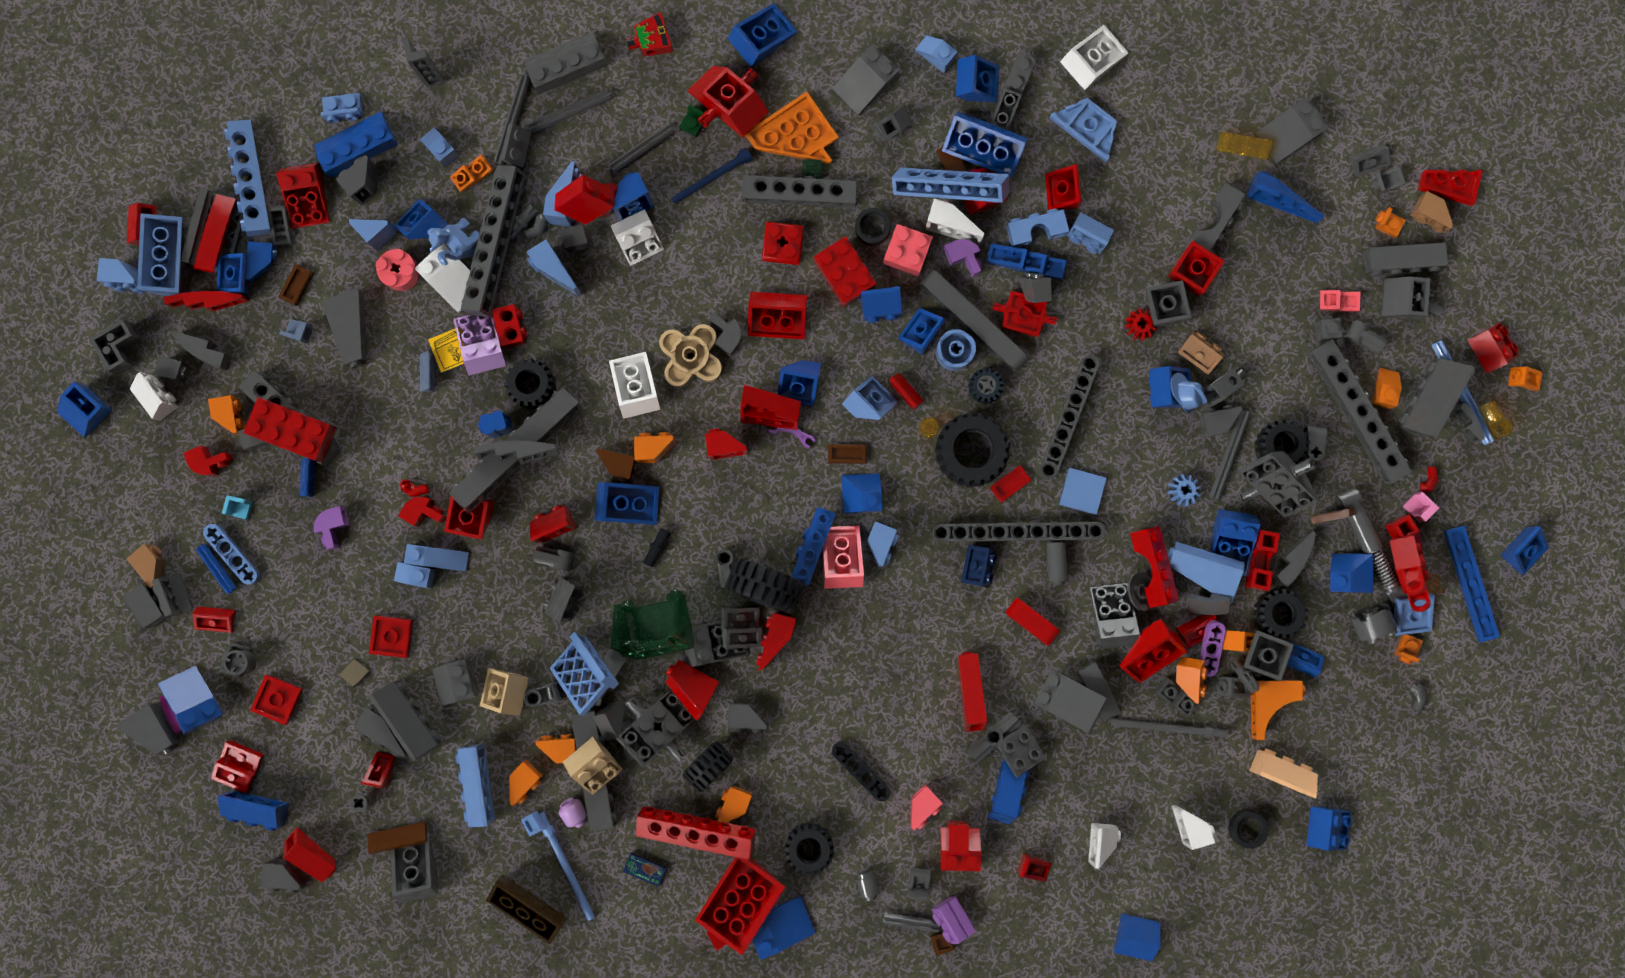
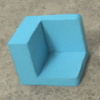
(237, 507)

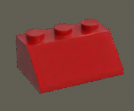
(777, 315)

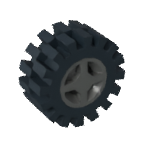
(988, 379)

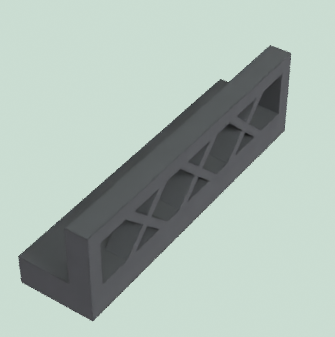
(423, 65)

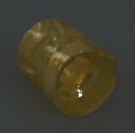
(925, 428)

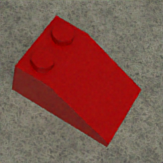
(551, 525)
(1152, 651)

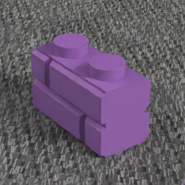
(952, 920)

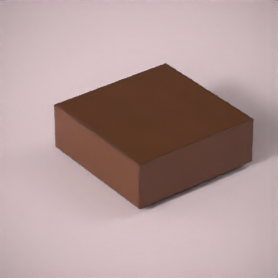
(940, 944)

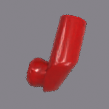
(412, 490)

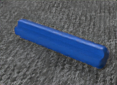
(216, 569)

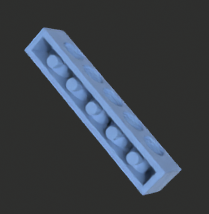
(243, 130)
(951, 184)

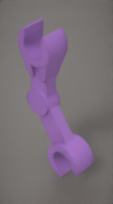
(801, 435)

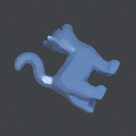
(456, 240)

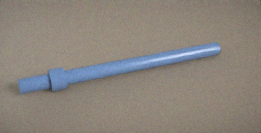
(549, 832)

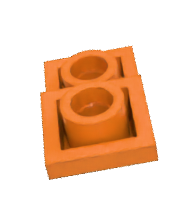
(471, 174)

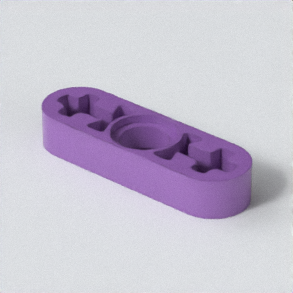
(1219, 644)

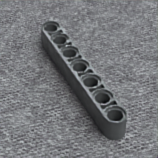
(974, 321)
(1075, 410)

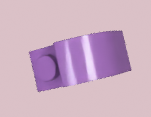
(961, 251)
(328, 522)

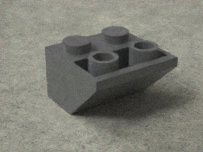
(360, 180)
(1405, 298)

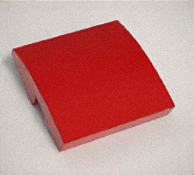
(237, 766)

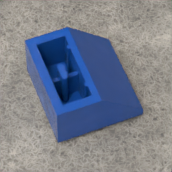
(82, 408)
(1329, 828)

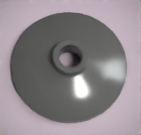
(1136, 591)

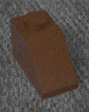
(618, 464)

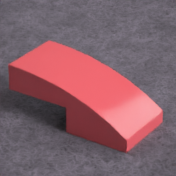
(1339, 301)

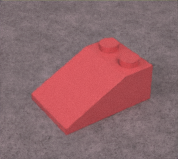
(843, 558)

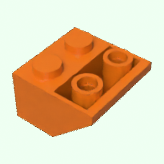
(652, 448)

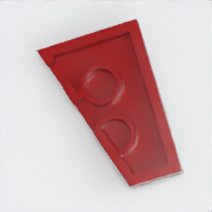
(1455, 186)

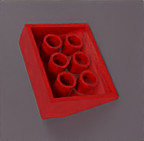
(740, 903)

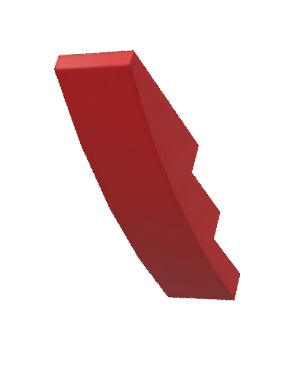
(214, 233)
(210, 299)

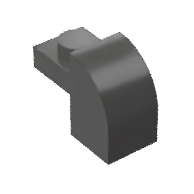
(731, 336)

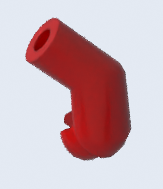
(1432, 480)

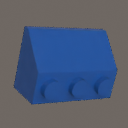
(631, 197)
(253, 809)

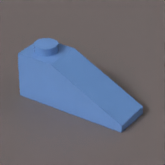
(436, 557)

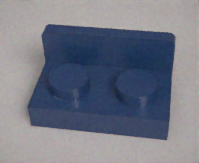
(979, 566)

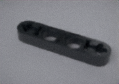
(858, 773)

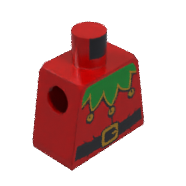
(651, 37)

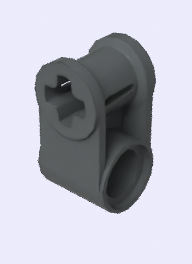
(1317, 438)
(545, 694)

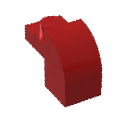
(203, 463)
(418, 508)

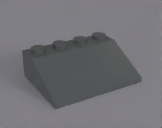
(1435, 398)

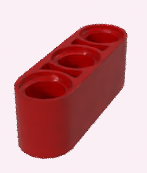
(1032, 622)

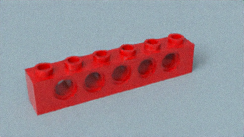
(695, 832)

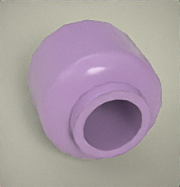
(573, 813)

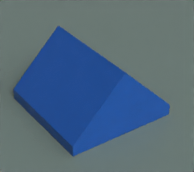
(232, 273)
(921, 330)
(1526, 549)
(1137, 937)

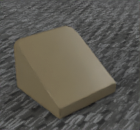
(354, 673)

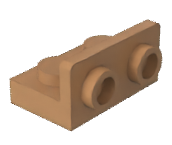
(1201, 352)

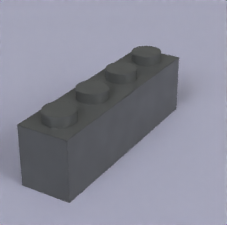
(1405, 258)

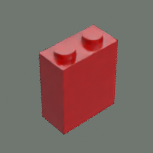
(584, 199)

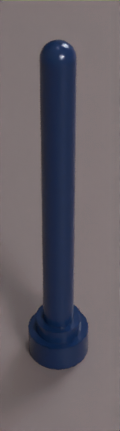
(742, 157)

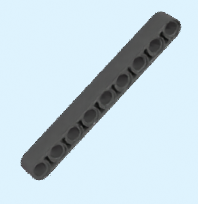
(1027, 535)

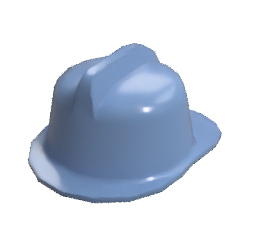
(1187, 393)

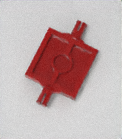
(1023, 315)

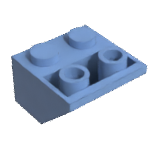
(1090, 233)
(117, 275)
(880, 541)

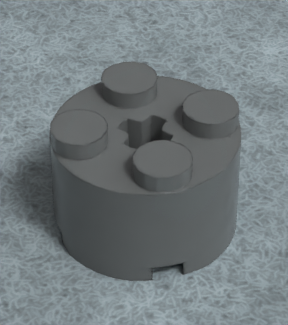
(1374, 623)

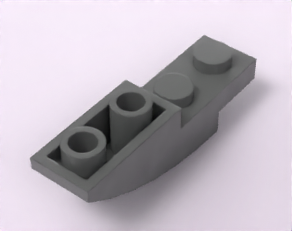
(1013, 91)

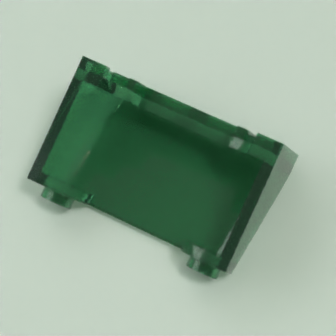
(652, 628)

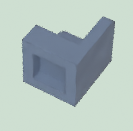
(297, 331)

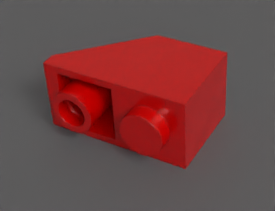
(1403, 527)

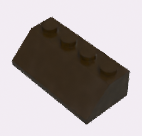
(526, 909)

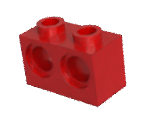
(504, 327)

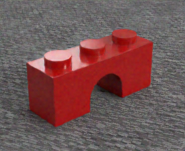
(1258, 572)

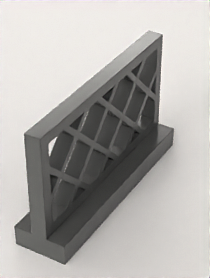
(197, 226)

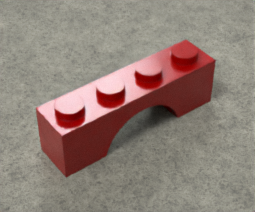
(1162, 586)

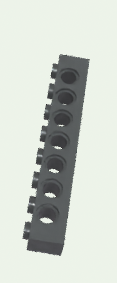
(493, 241)
(1360, 423)

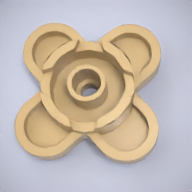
(678, 347)

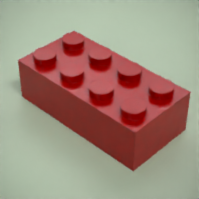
(290, 430)

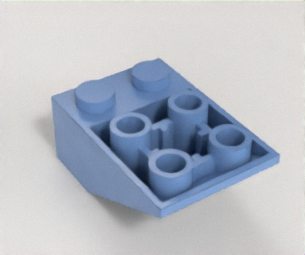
(553, 217)

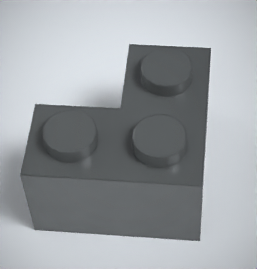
(112, 345)

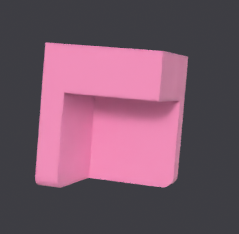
(1420, 507)

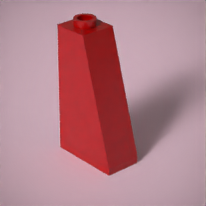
(971, 692)

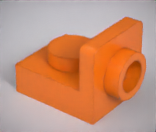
(1389, 222)
(1525, 377)
(1408, 649)

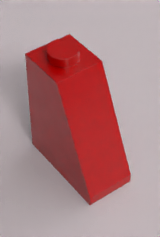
(691, 687)
(308, 856)

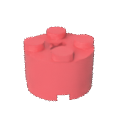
(387, 267)

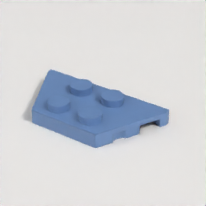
(1088, 125)

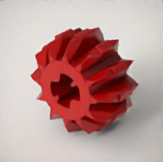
(1135, 329)

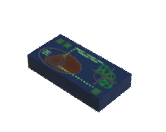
(644, 869)

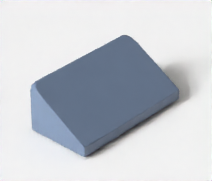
(427, 372)

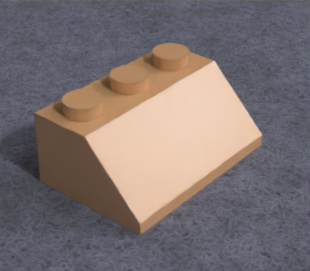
(1285, 772)

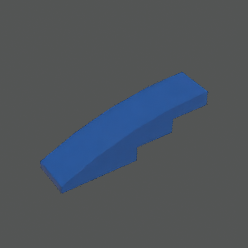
(1026, 261)

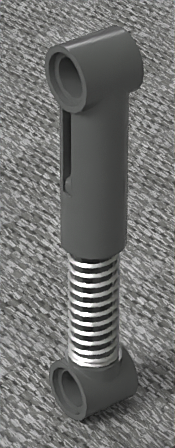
(1370, 543)

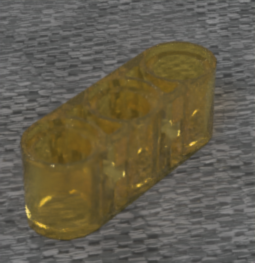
(1244, 145)

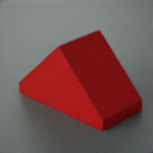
(379, 770)
(958, 838)
(1033, 868)

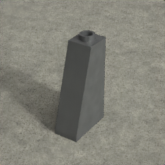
(347, 323)

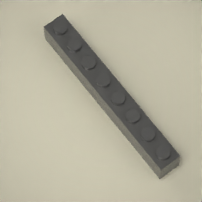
(538, 428)

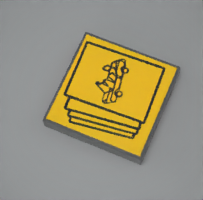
(447, 350)

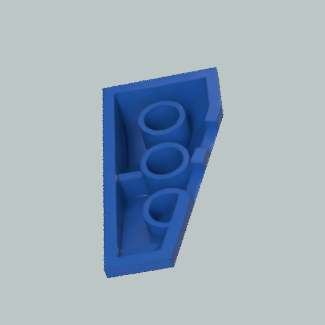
(1276, 194)

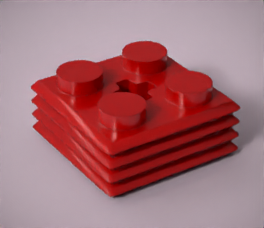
(790, 252)

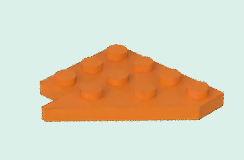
(795, 132)

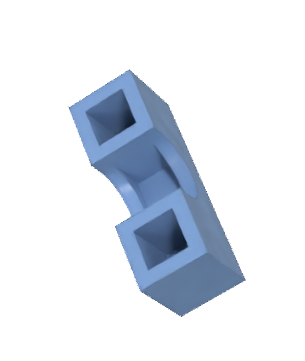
(1053, 223)

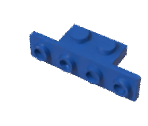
(813, 545)

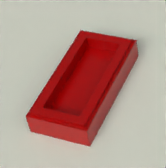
(1010, 484)

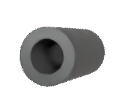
(1057, 563)

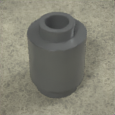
(867, 885)

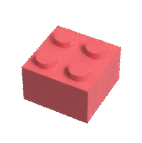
(907, 250)

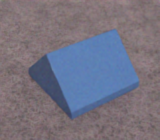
(374, 232)

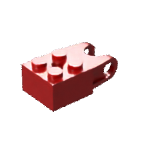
(1411, 571)

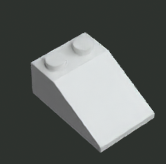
(1093, 57)
(951, 222)
(446, 280)
(634, 385)

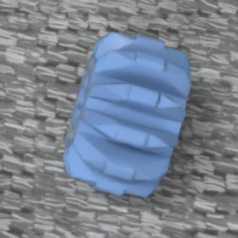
(1182, 482)

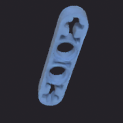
(229, 556)

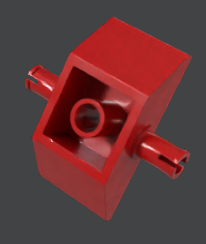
(729, 99)

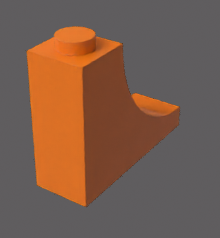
(1269, 699)

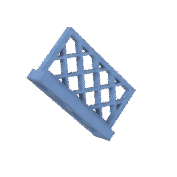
(592, 663)

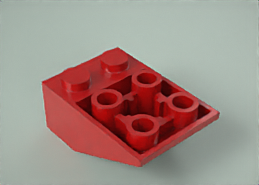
(304, 194)
(779, 633)

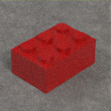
(844, 271)

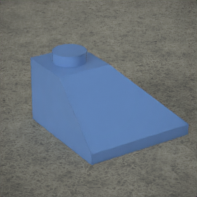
(870, 400)

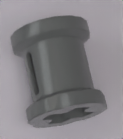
(355, 800)

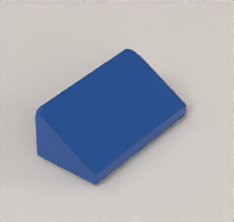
(307, 477)
(1305, 660)

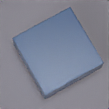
(533, 823)

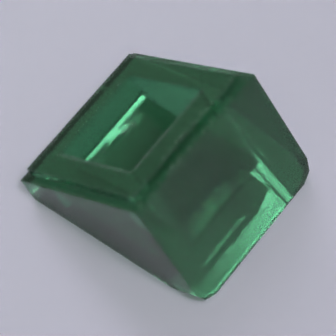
(812, 168)

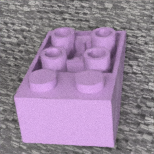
(481, 343)

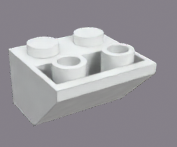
(637, 237)
(153, 396)

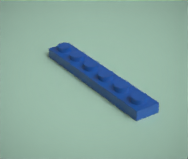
(1471, 584)

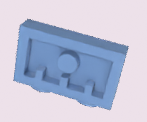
(342, 107)

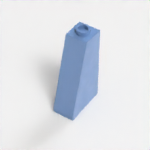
(1207, 569)

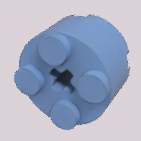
(960, 340)

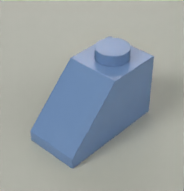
(937, 52)
(439, 147)
(414, 575)

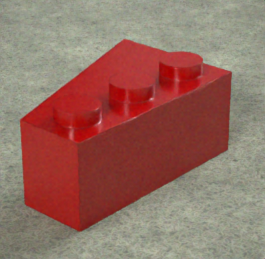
(769, 409)

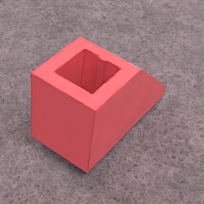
(923, 804)

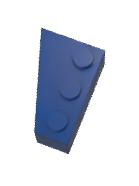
(1008, 795)

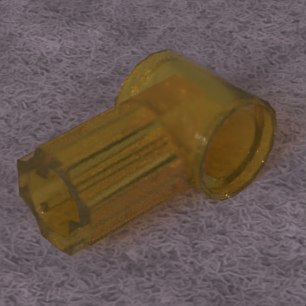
(1493, 418)

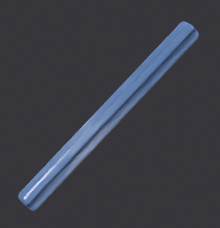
(1466, 397)

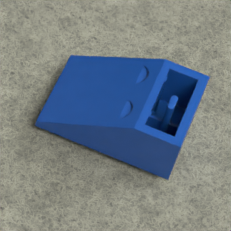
(1235, 535)

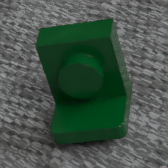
(690, 122)

